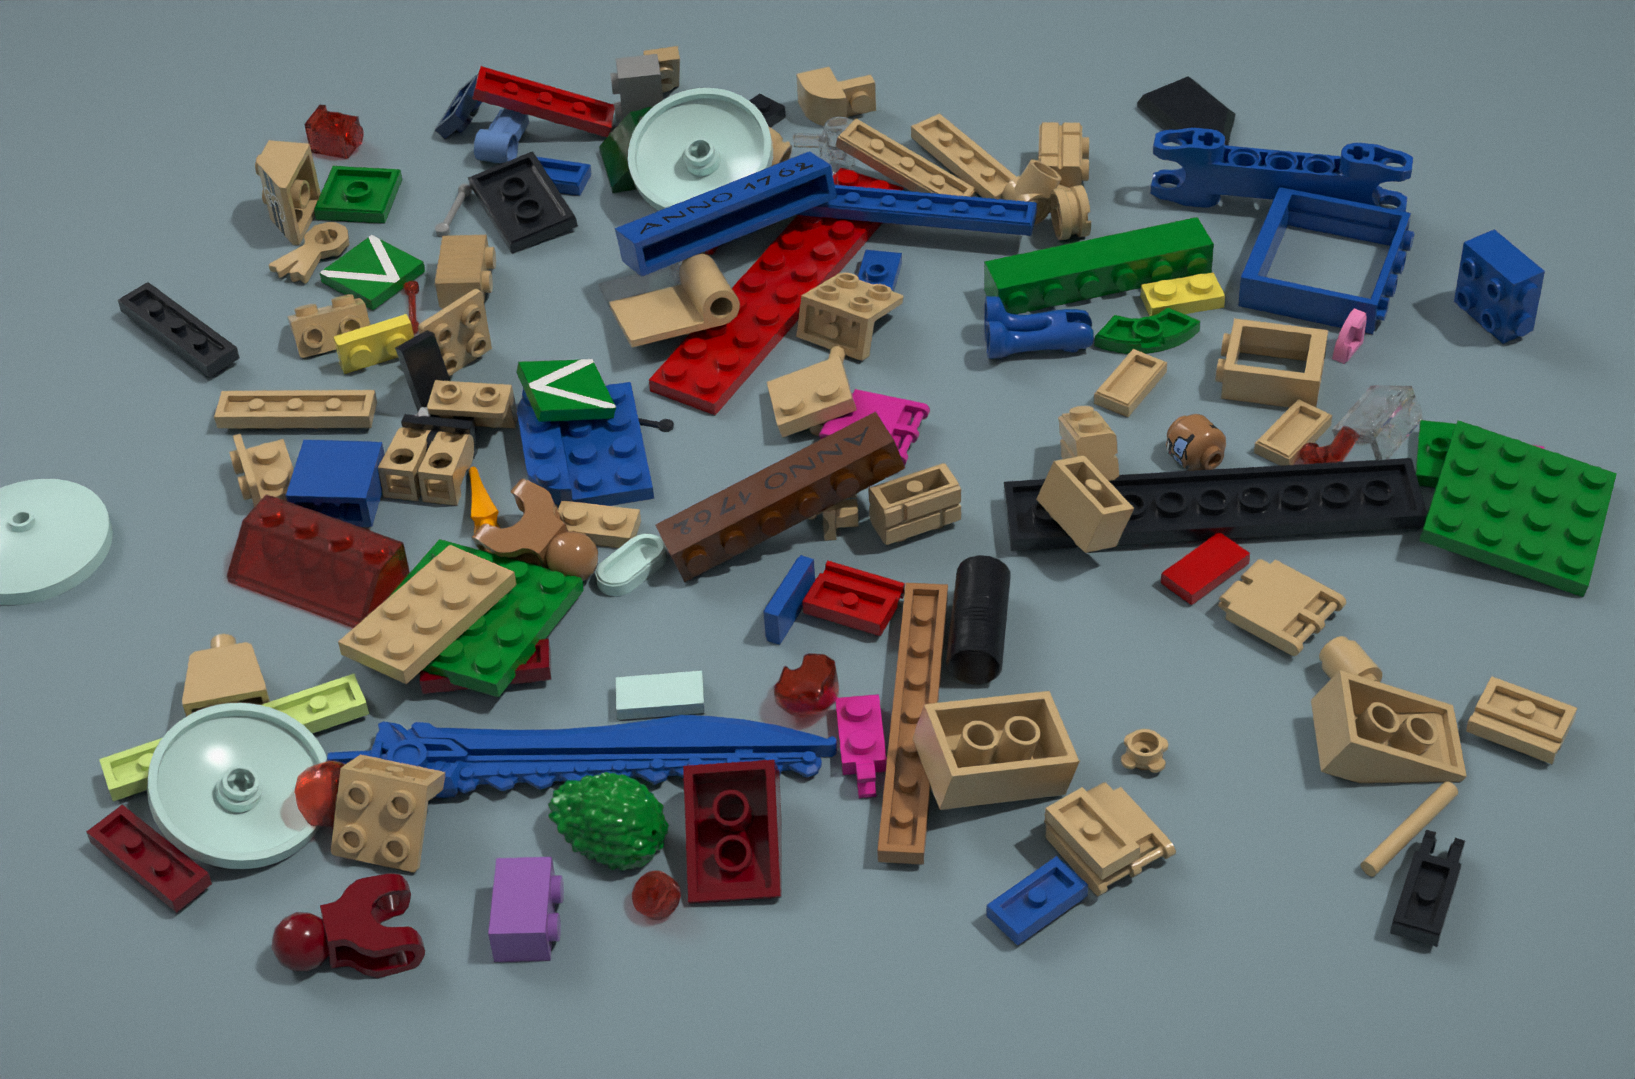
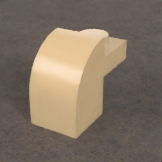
(824, 97)

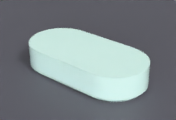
(631, 565)

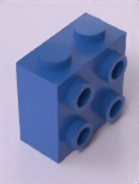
(1499, 286)
(338, 479)

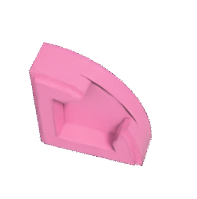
(1350, 336)

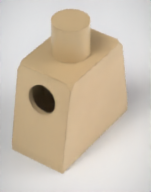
(223, 676)

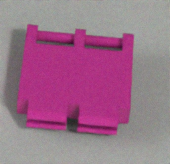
(893, 412)

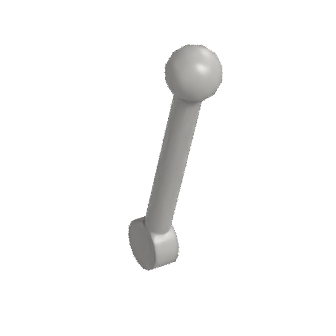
(443, 229)

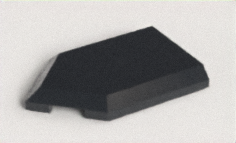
(1187, 106)

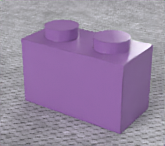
(524, 909)

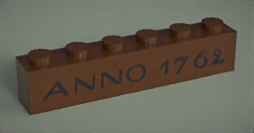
(780, 496)

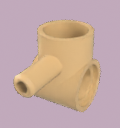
(1034, 186)

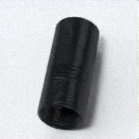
(978, 620)

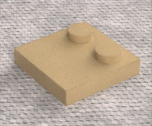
(811, 396)

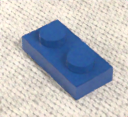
(1037, 900)

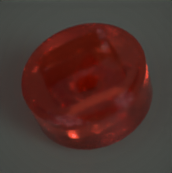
(656, 895)

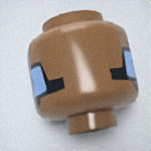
(1195, 443)

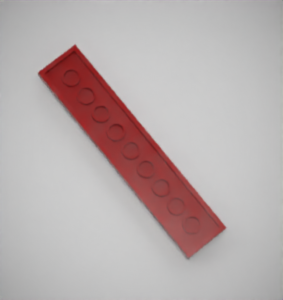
(807, 253)

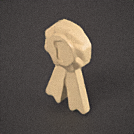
(320, 242)

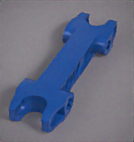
(1218, 170)

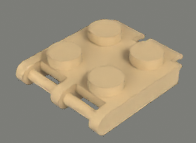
(1280, 605)
(1135, 823)

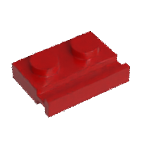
(853, 598)

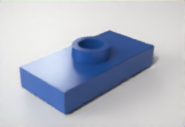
(880, 268)

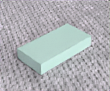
(659, 695)

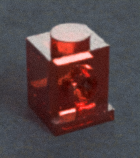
(333, 133)

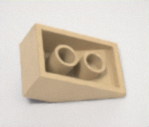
(1385, 733)

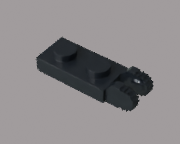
(1428, 892)

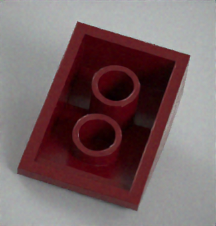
(733, 831)

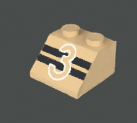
(289, 186)

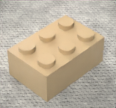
(995, 750)

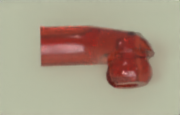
(1335, 452)

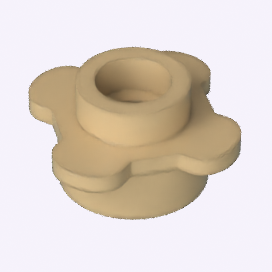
(1144, 750)

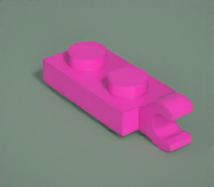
(861, 740)

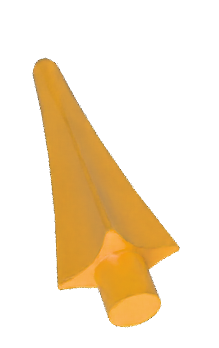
(482, 507)

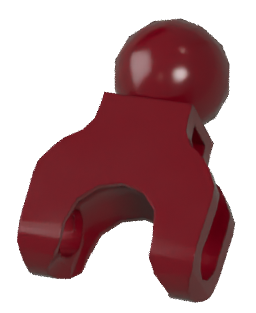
(353, 931)

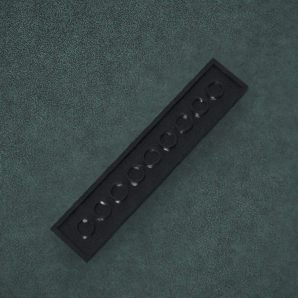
(1239, 503)

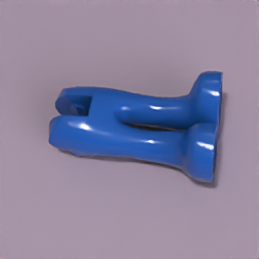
(1040, 331)

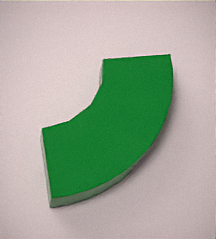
(1147, 334)

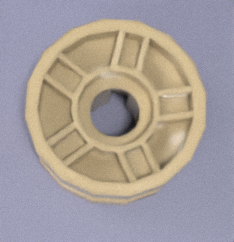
(1070, 212)

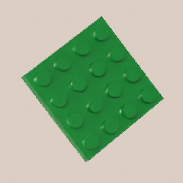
(1519, 508)
(507, 633)

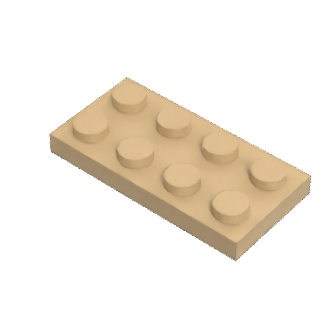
(427, 614)

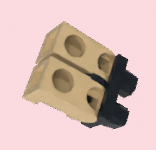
(428, 458)

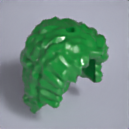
(610, 819)

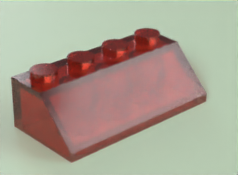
(316, 561)

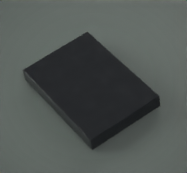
(522, 202)

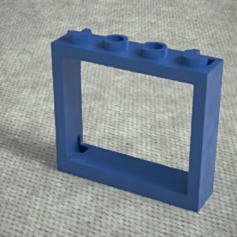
(1331, 217)

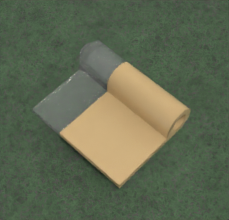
(671, 300)

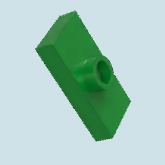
(1431, 450)

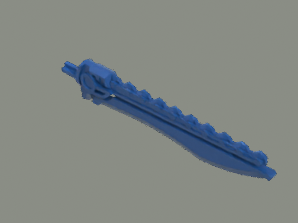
(634, 749)

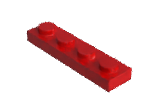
(543, 101)

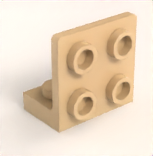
(844, 313)
(460, 331)
(383, 811)

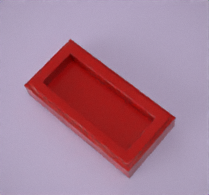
(1205, 568)

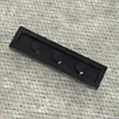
(178, 329)

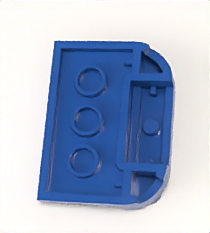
(588, 458)

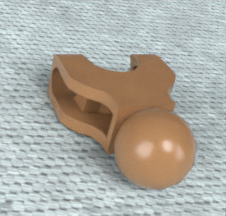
(540, 536)

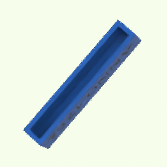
(725, 213)

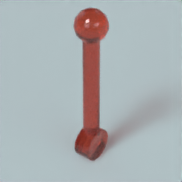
(411, 289)

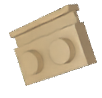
(1521, 720)

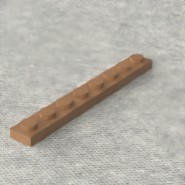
(916, 683)

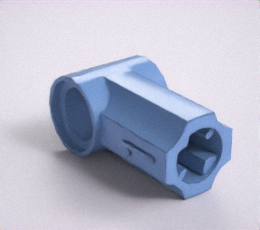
(501, 139)

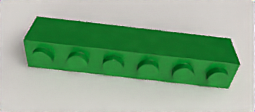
(1099, 266)

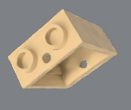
(1266, 384)

